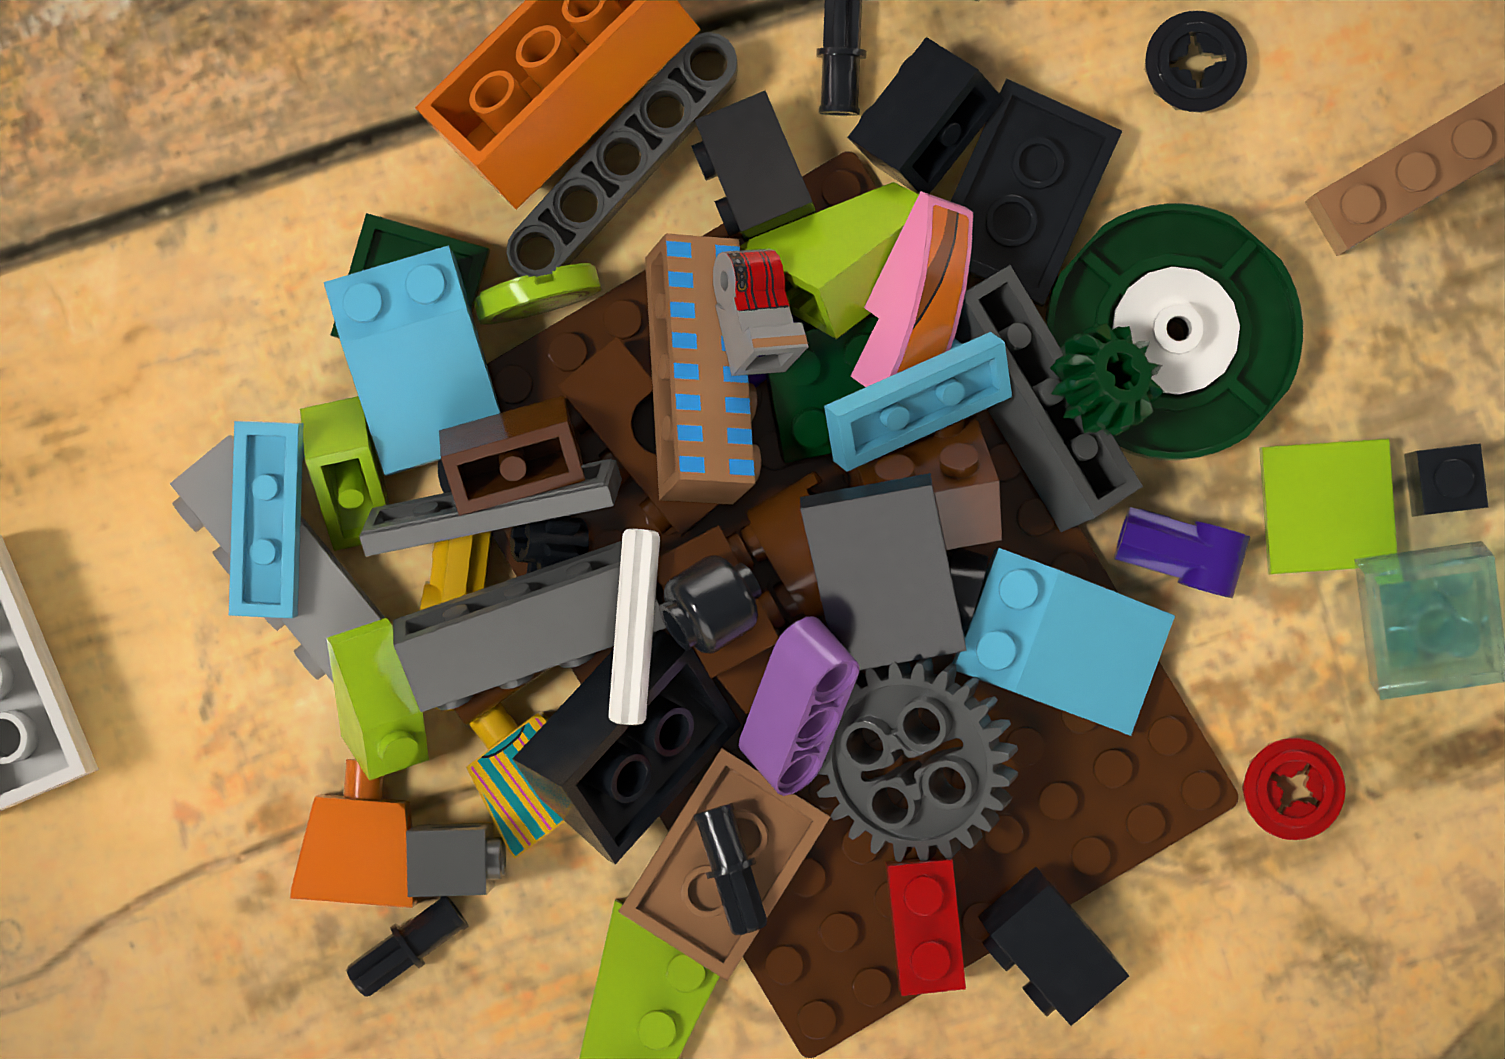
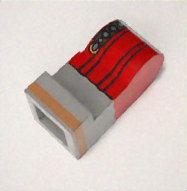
(755, 312)

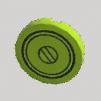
(537, 295)

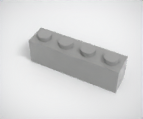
(326, 594)

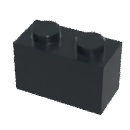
(925, 117)
(754, 167)
(1052, 947)

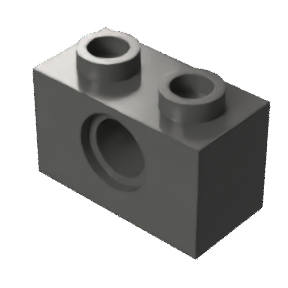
(453, 859)

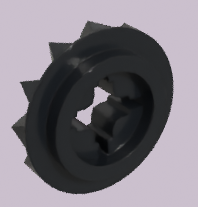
(1215, 39)

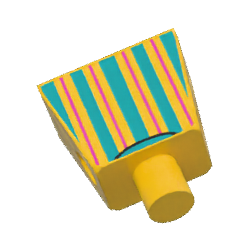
(503, 788)

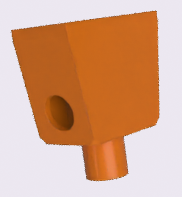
(355, 846)

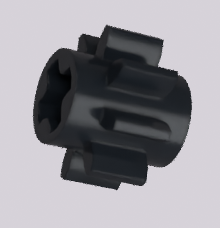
(549, 541)

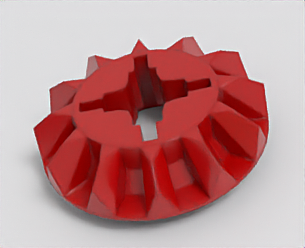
(1322, 780)

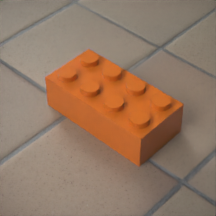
(550, 84)

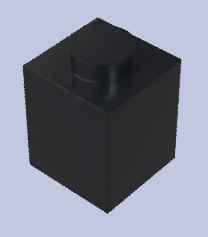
(1446, 480)

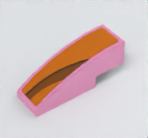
(918, 290)

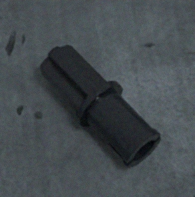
(841, 57)
(731, 869)
(406, 946)

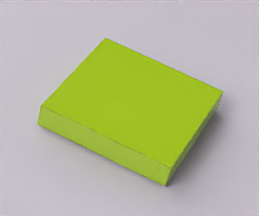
(1327, 505)

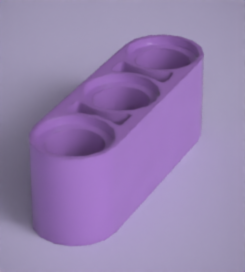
(798, 705)

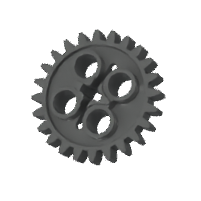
(937, 811)

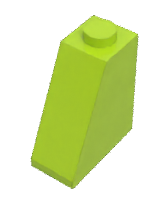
(838, 255)

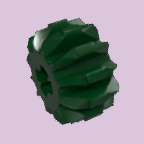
(1106, 379)

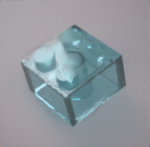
(1431, 620)

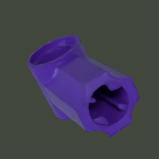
(1197, 554)

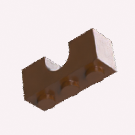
(606, 398)

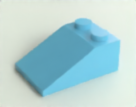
(412, 354)
(1063, 641)

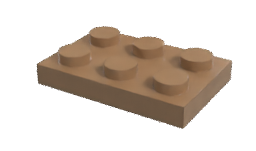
(677, 897)

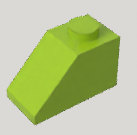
(343, 468)
(375, 701)

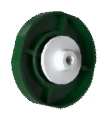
(1225, 294)

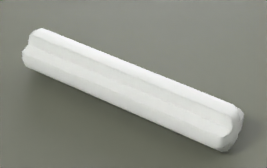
(634, 626)

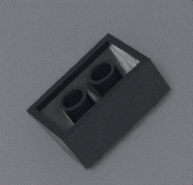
(621, 777)

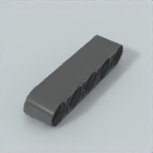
(631, 128)

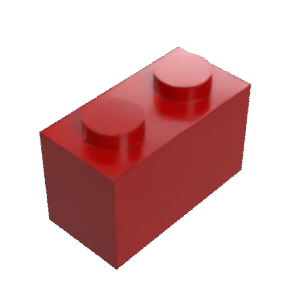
(925, 926)

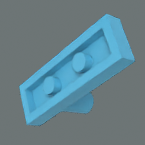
(918, 401)
(266, 519)

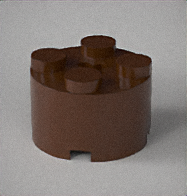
(780, 535)

